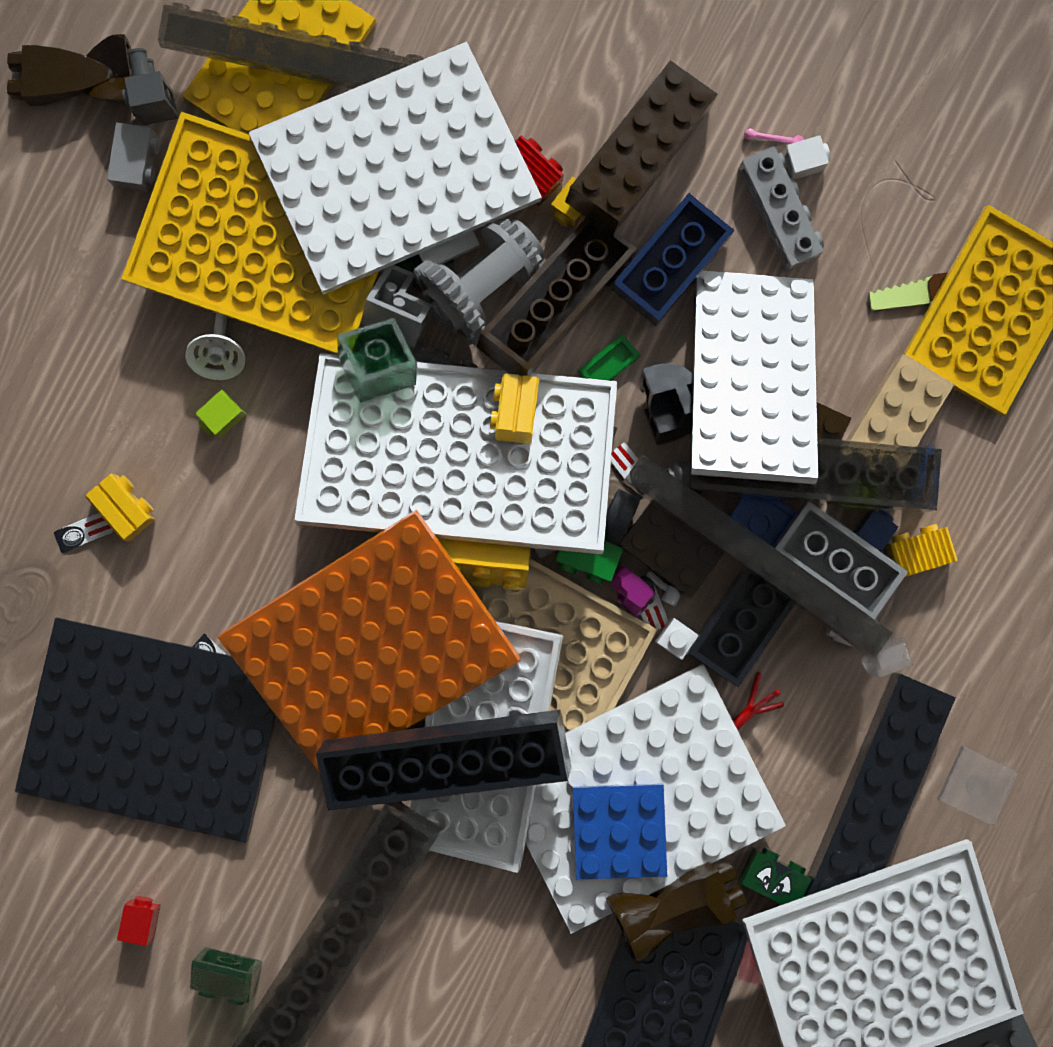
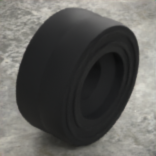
(620, 516)

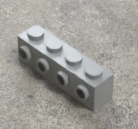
(781, 208)

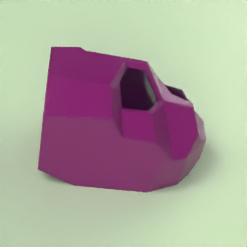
(632, 591)

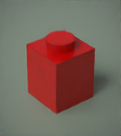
(138, 921)

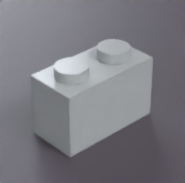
(133, 157)

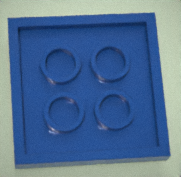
(620, 831)

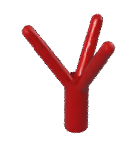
(750, 710)

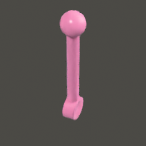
(750, 134)

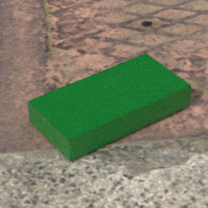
(610, 361)

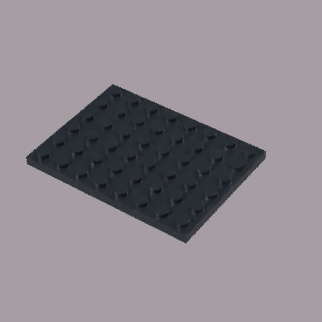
(147, 731)

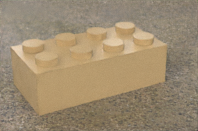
(902, 405)

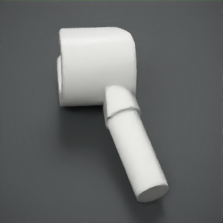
(671, 594)

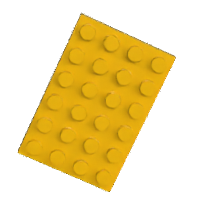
(254, 97)
(990, 312)

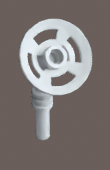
(215, 353)

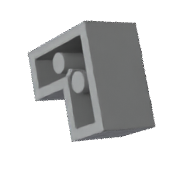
(393, 298)

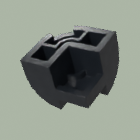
(668, 401)

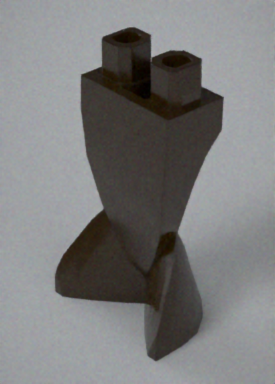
(59, 74)
(686, 904)

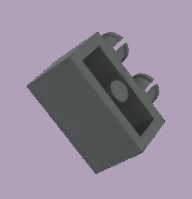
(148, 91)

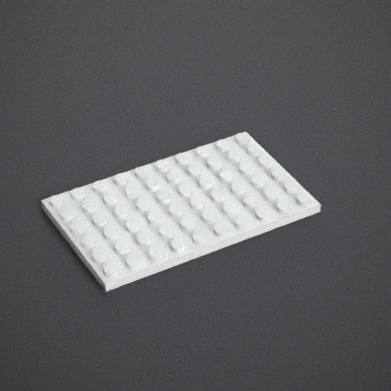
(439, 456)

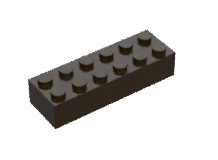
(640, 148)
(555, 298)

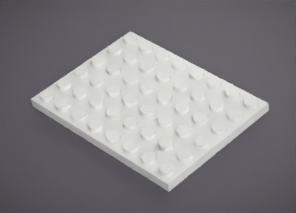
(395, 167)
(663, 736)
(887, 958)

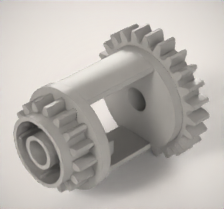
(456, 298)

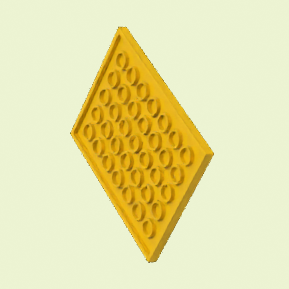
(227, 245)

